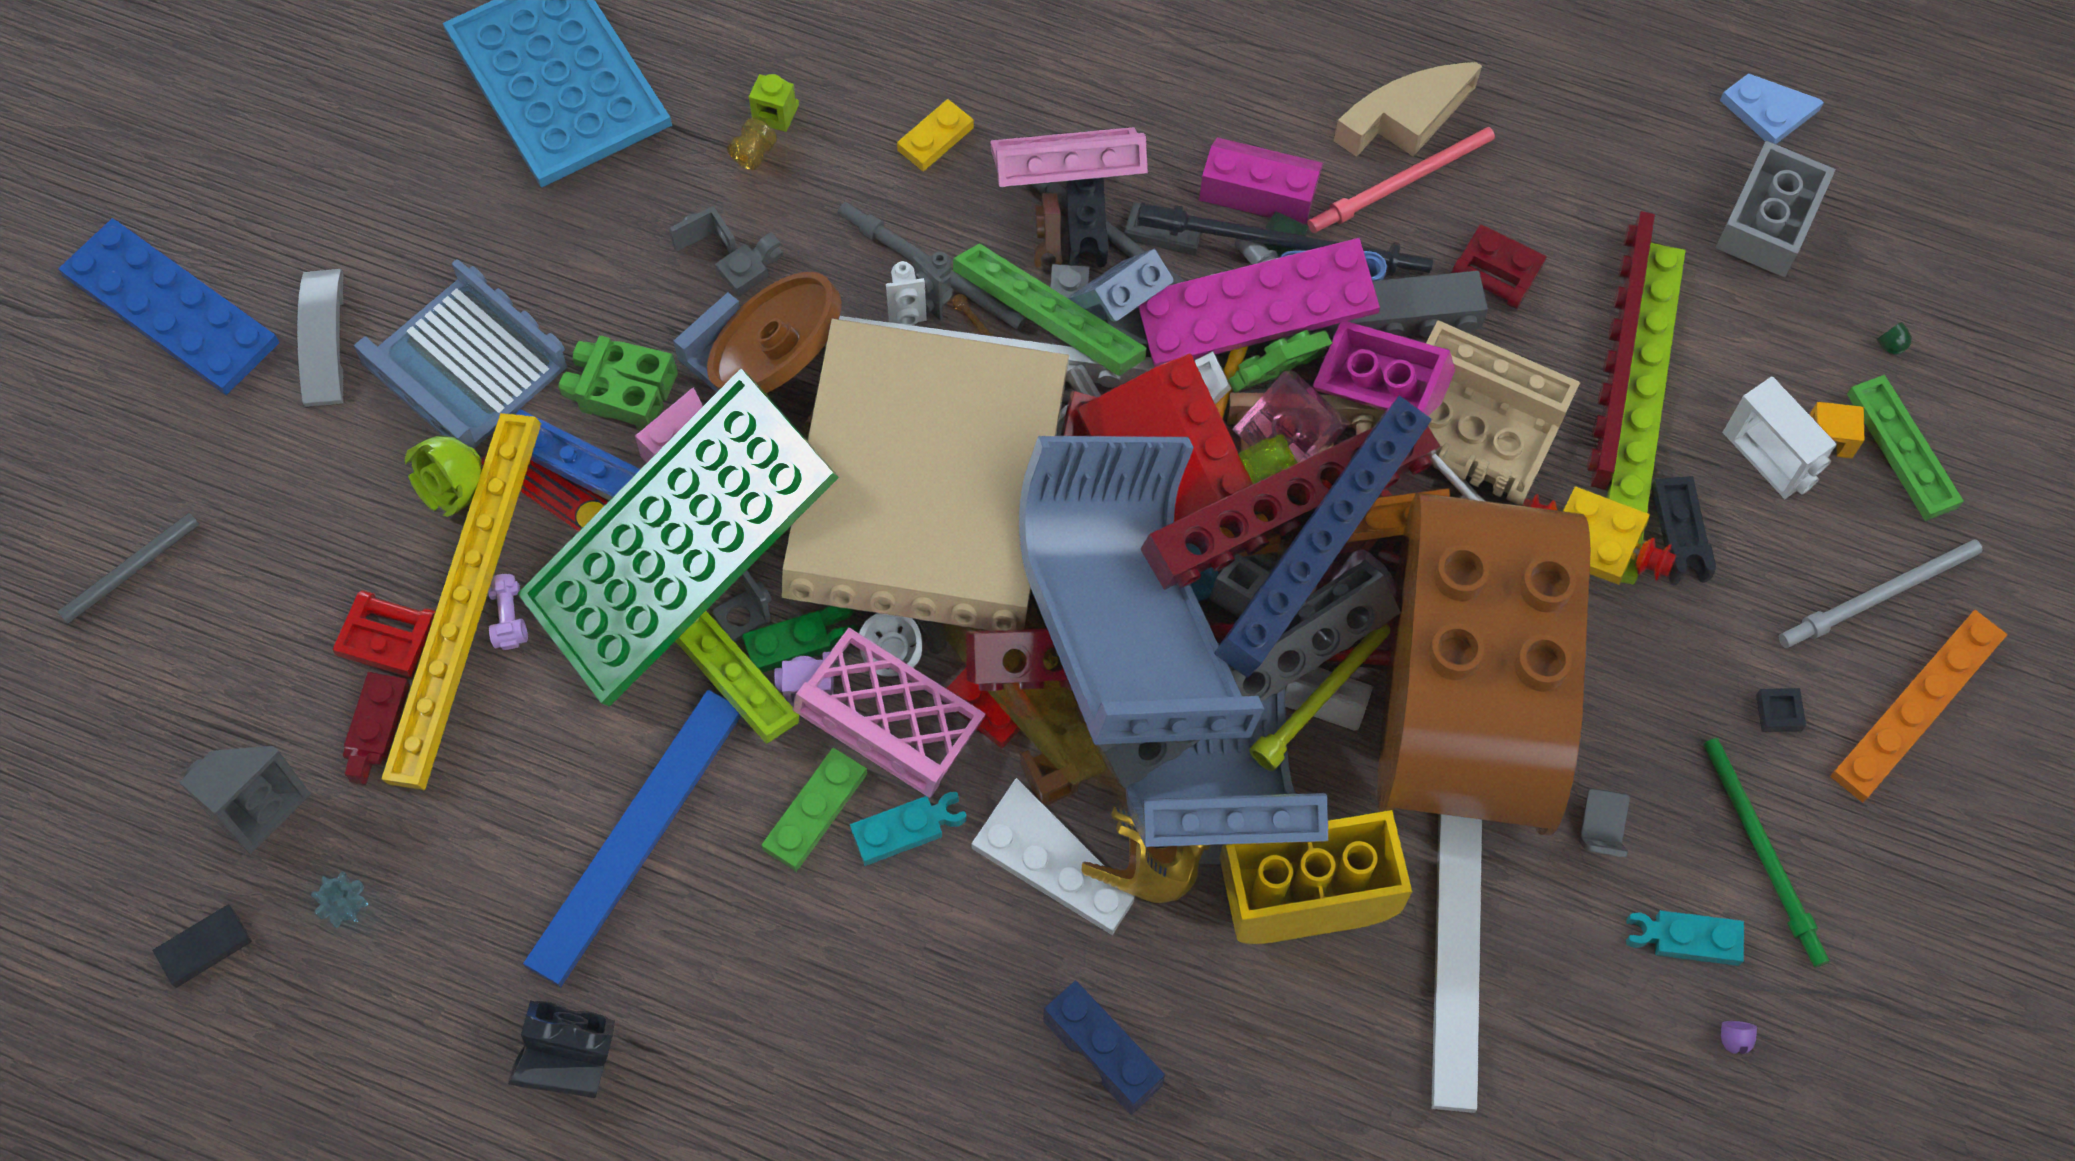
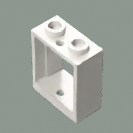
(1779, 438)

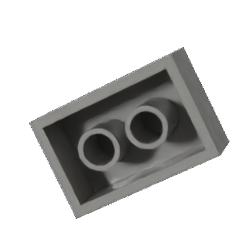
(1775, 209)

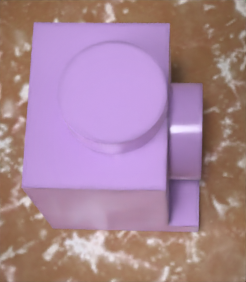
(796, 672)

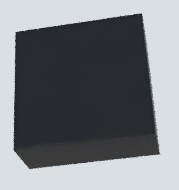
(1781, 710)

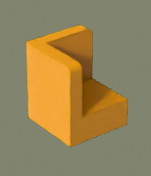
(1842, 424)

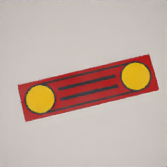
(560, 496)

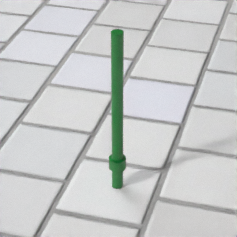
(1801, 923)

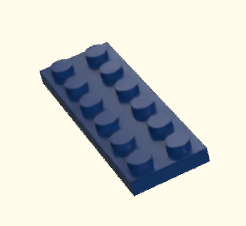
(169, 306)

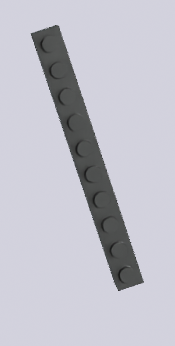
(1406, 308)

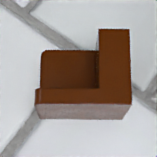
(1045, 779)

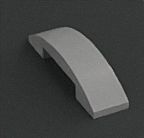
(320, 337)

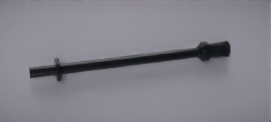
(1178, 220)

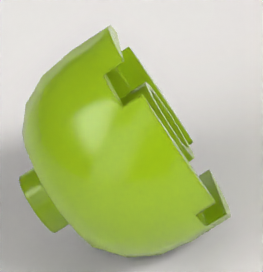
(444, 473)

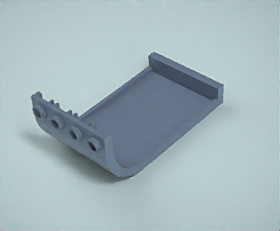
(1127, 645)
(1225, 797)

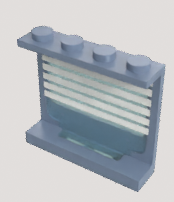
(466, 358)

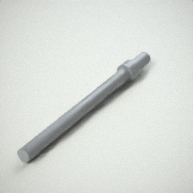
(1821, 623)

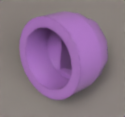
(1738, 1036)

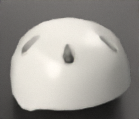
(892, 641)

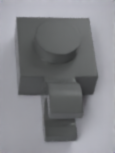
(747, 268)

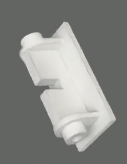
(905, 296)

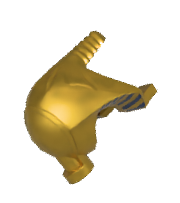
(1152, 873)

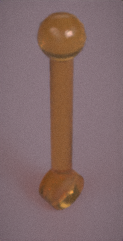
(961, 304)

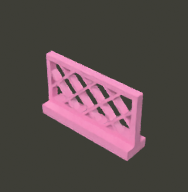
(1069, 156)
(870, 739)

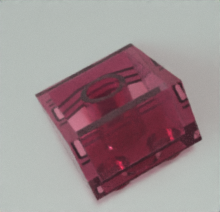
(1296, 412)

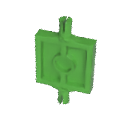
(1279, 358)

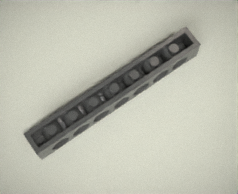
(1341, 615)

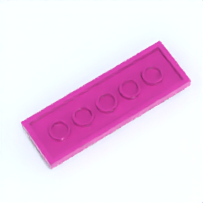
(1259, 302)

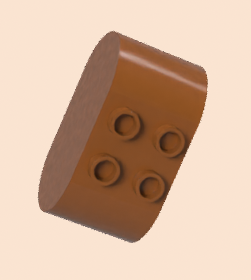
(1486, 662)

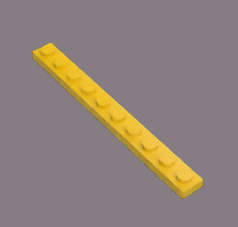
(461, 602)

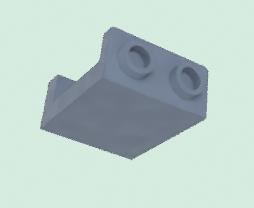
(1124, 286)
(697, 340)

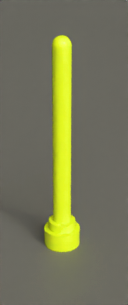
(1270, 750)

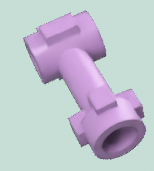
(508, 631)

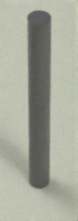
(128, 568)

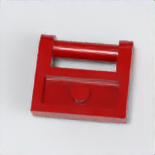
(379, 643)

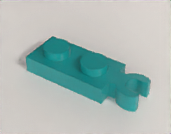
(904, 827)
(1690, 937)

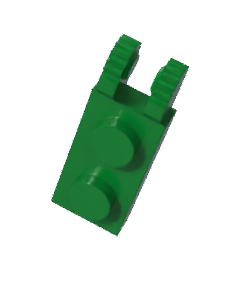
(796, 638)

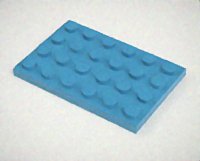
(557, 81)

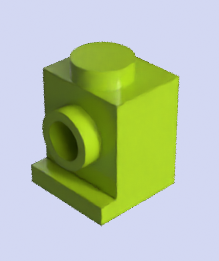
(774, 93)

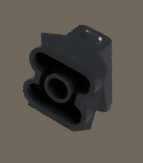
(562, 1050)

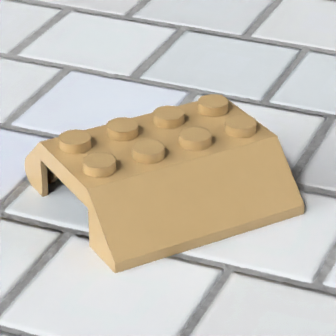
(1497, 413)

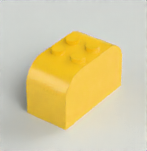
(1317, 885)

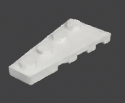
(1046, 855)

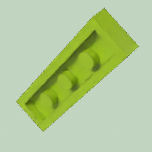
(737, 678)

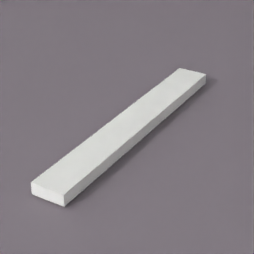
(1457, 965)

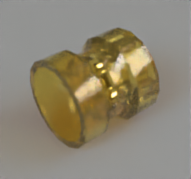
(754, 140)

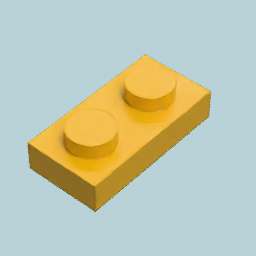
(935, 135)

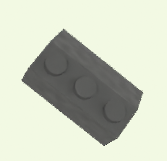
(246, 791)

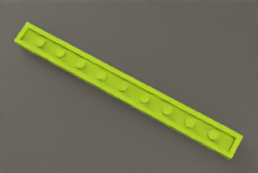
(1647, 384)

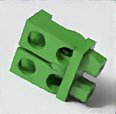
(620, 380)

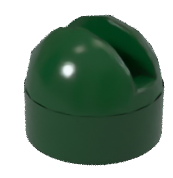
(1896, 339)

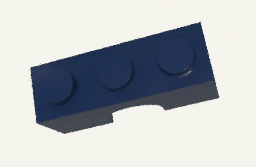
(1119, 1061)

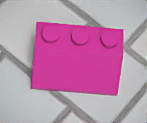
(1259, 180)
(1380, 366)

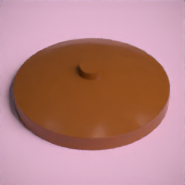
(776, 331)

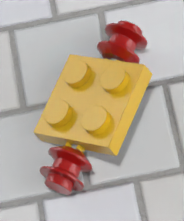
(1614, 536)

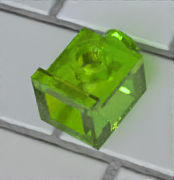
(1267, 458)

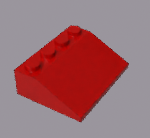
(1174, 404)

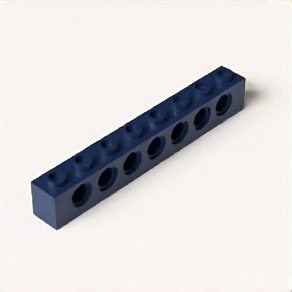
(1322, 537)

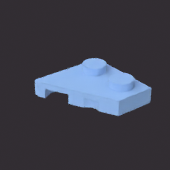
(1769, 107)

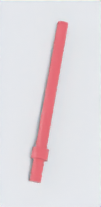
(1345, 208)

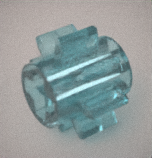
(332, 891)

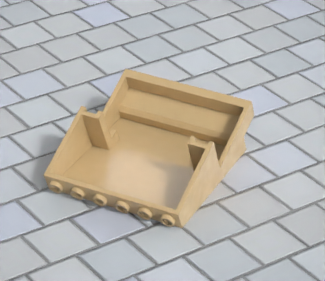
(929, 475)

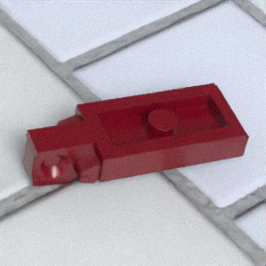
(374, 724)

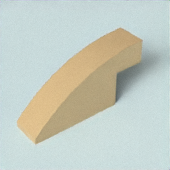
(1407, 108)

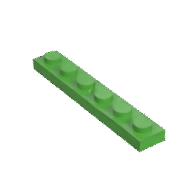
(1049, 309)

